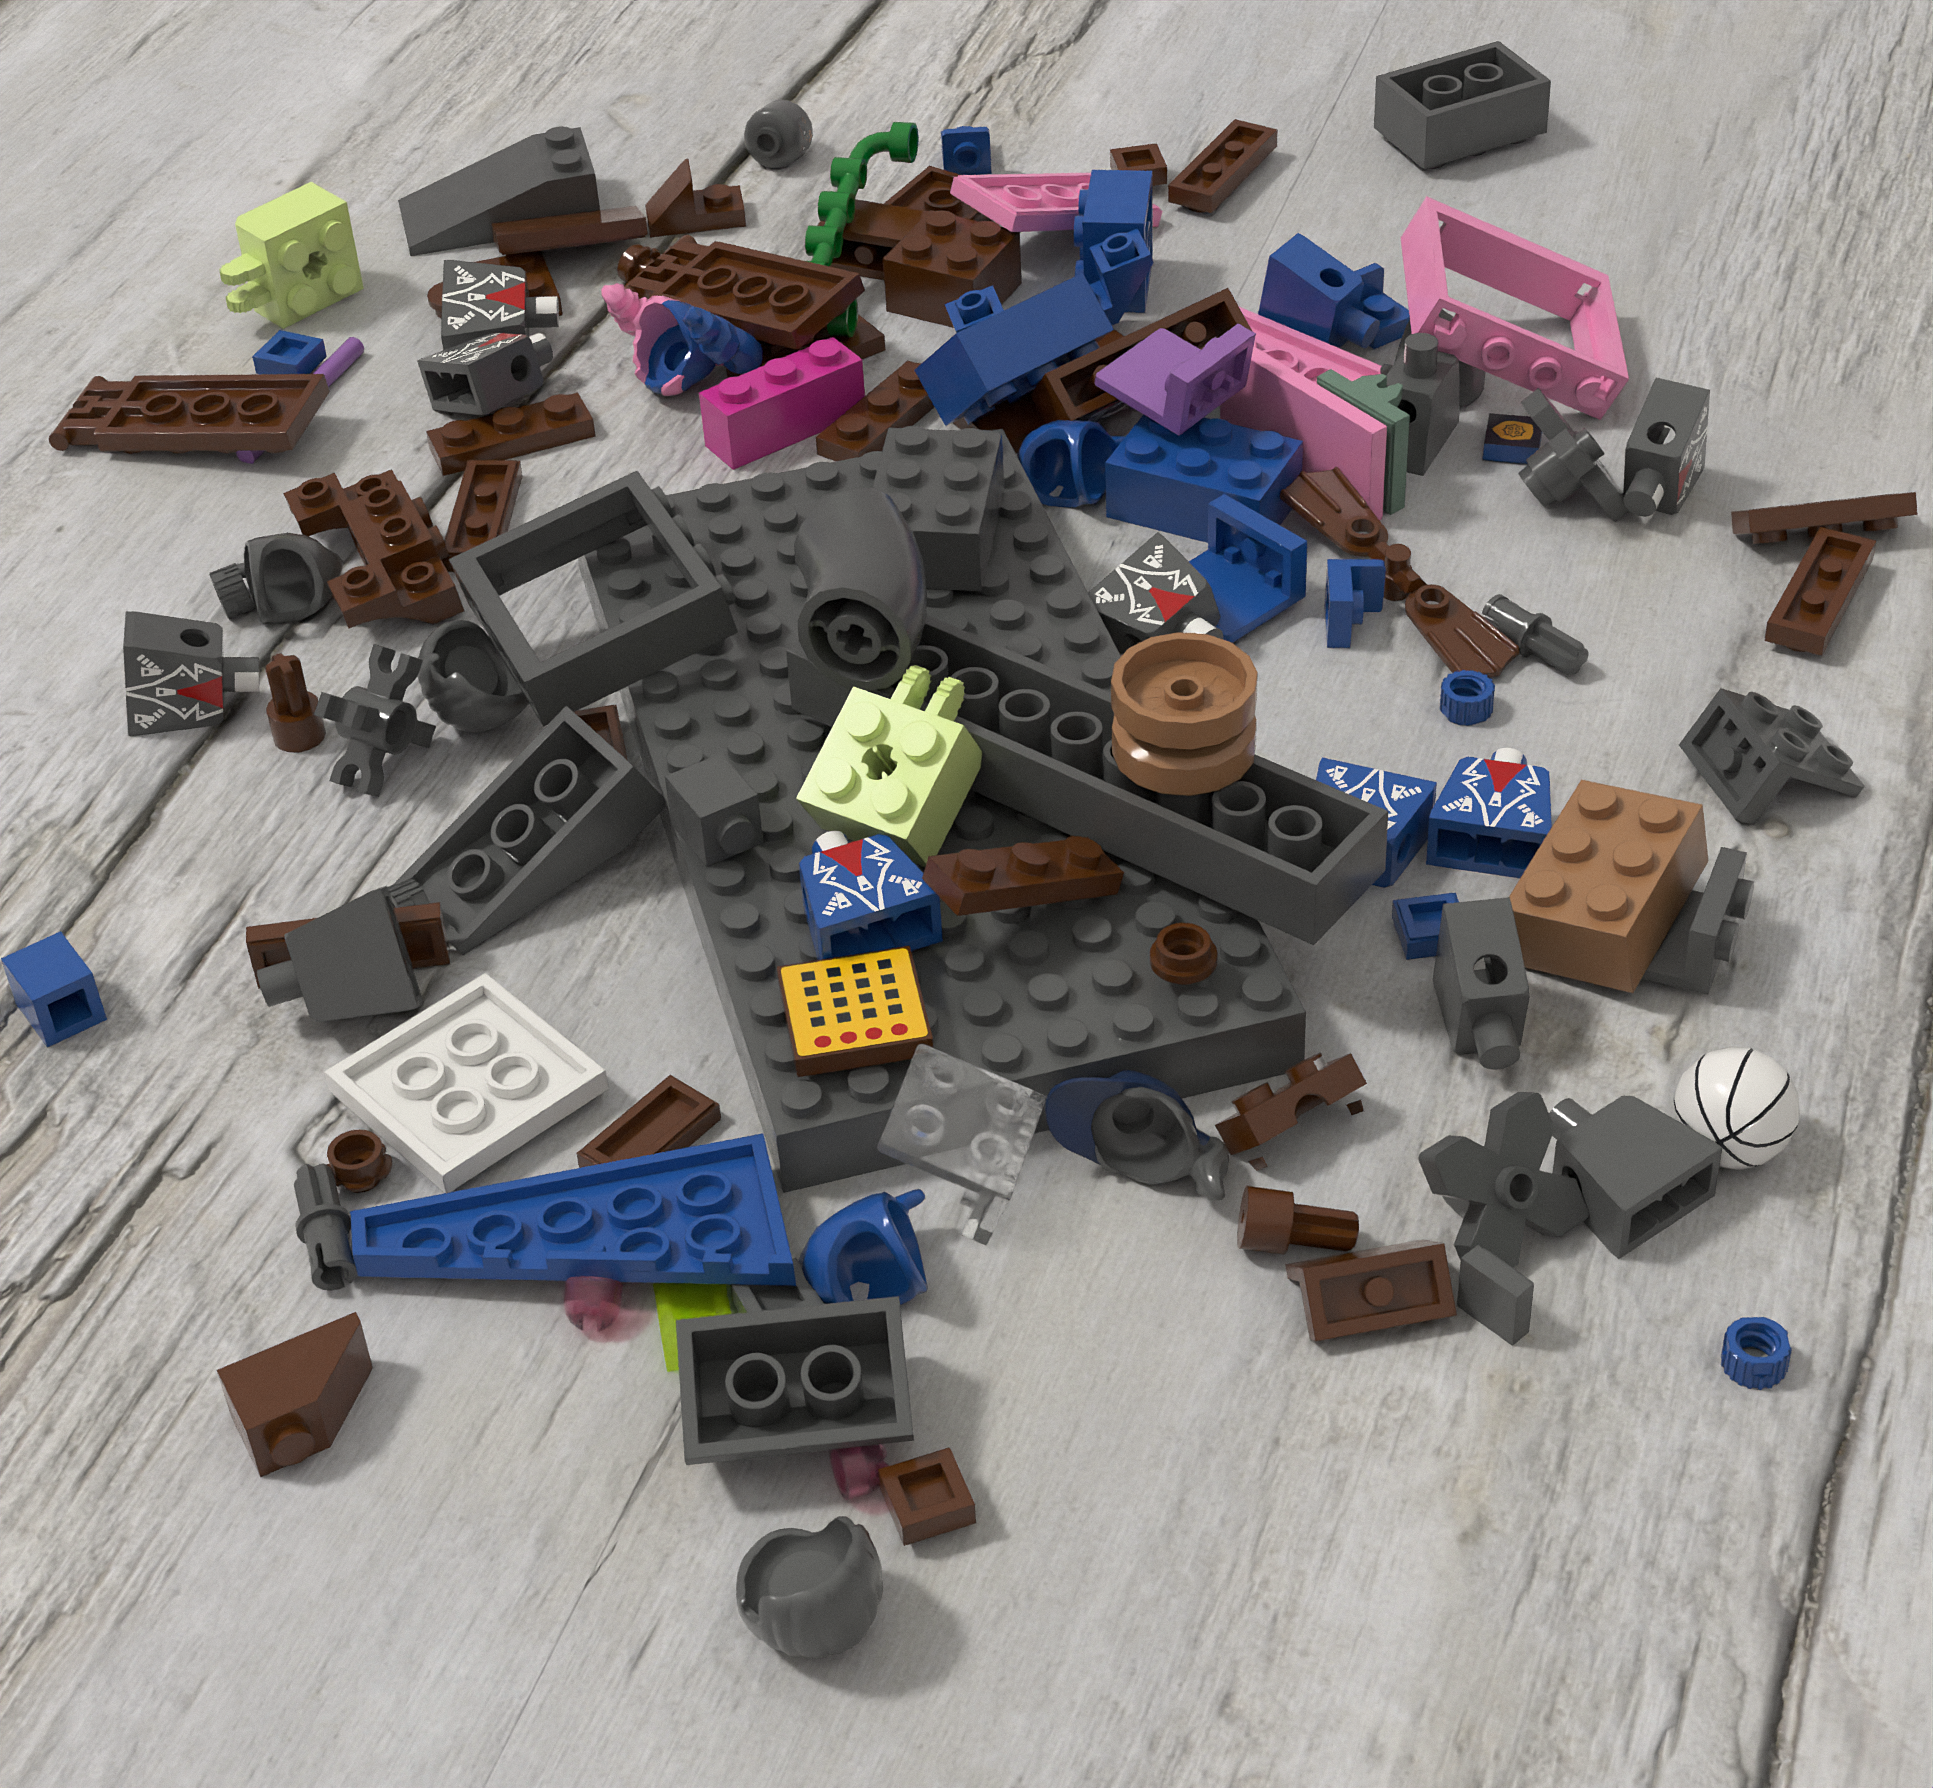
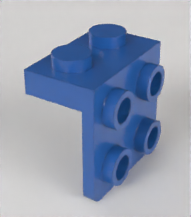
(1251, 566)

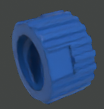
(1467, 697)
(1752, 1370)

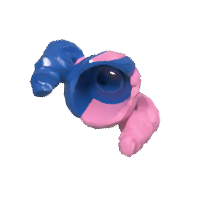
(678, 341)

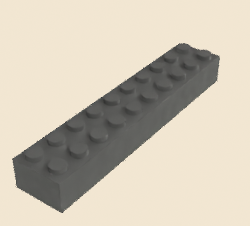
(1260, 845)

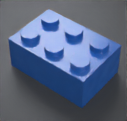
(1013, 351)
(1171, 478)

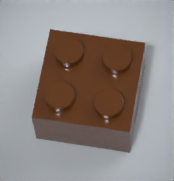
(947, 259)

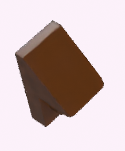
(681, 210)

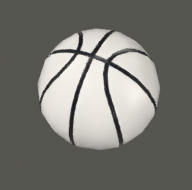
(1739, 1103)

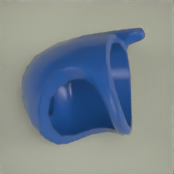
(1070, 457)
(867, 1245)

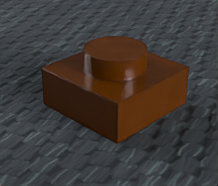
(1141, 158)
(927, 1496)

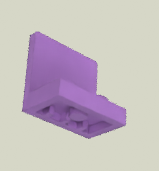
(1177, 380)

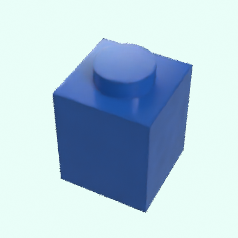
(54, 989)

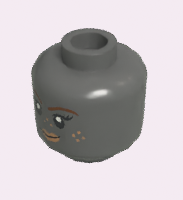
(778, 134)

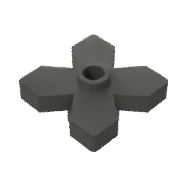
(1567, 461)
(1501, 1183)

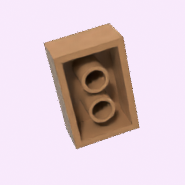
(1608, 884)

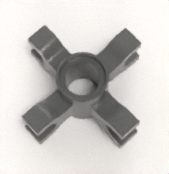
(375, 720)

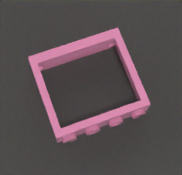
(1578, 378)

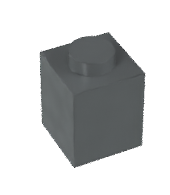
(714, 809)

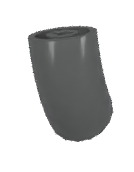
(863, 589)

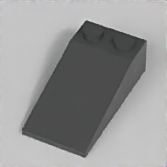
(523, 181)
(535, 831)

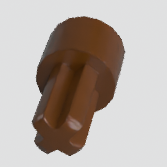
(292, 707)
(1273, 1221)

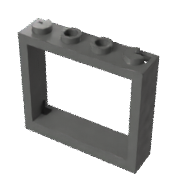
(622, 652)

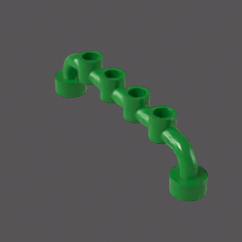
(839, 207)

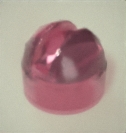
(592, 1298)
(857, 1469)

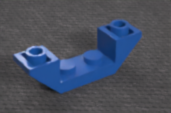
(1121, 267)

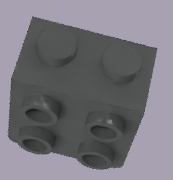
(1705, 928)

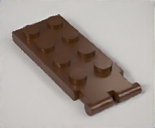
(752, 289)
(193, 413)

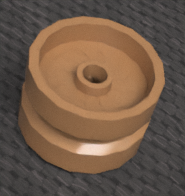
(1184, 713)

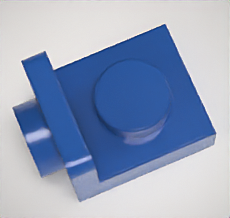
(966, 150)
(1391, 314)
(1350, 590)

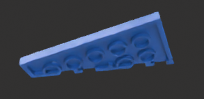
(646, 1219)

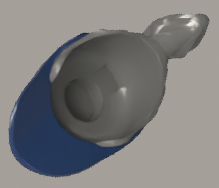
(1137, 1130)

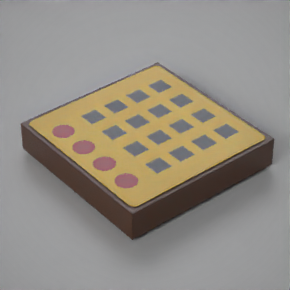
(853, 1010)

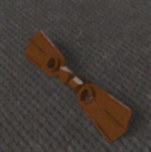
(1451, 628)

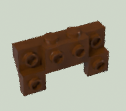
(394, 541)

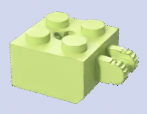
(294, 257)
(895, 766)

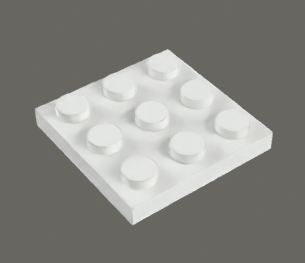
(466, 1082)

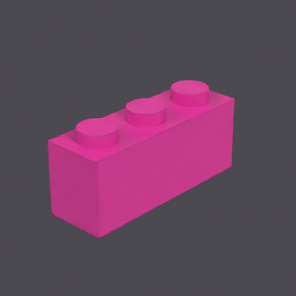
(780, 402)

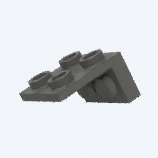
(1753, 747)

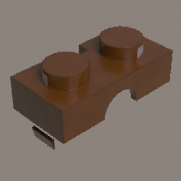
(1268, 1114)

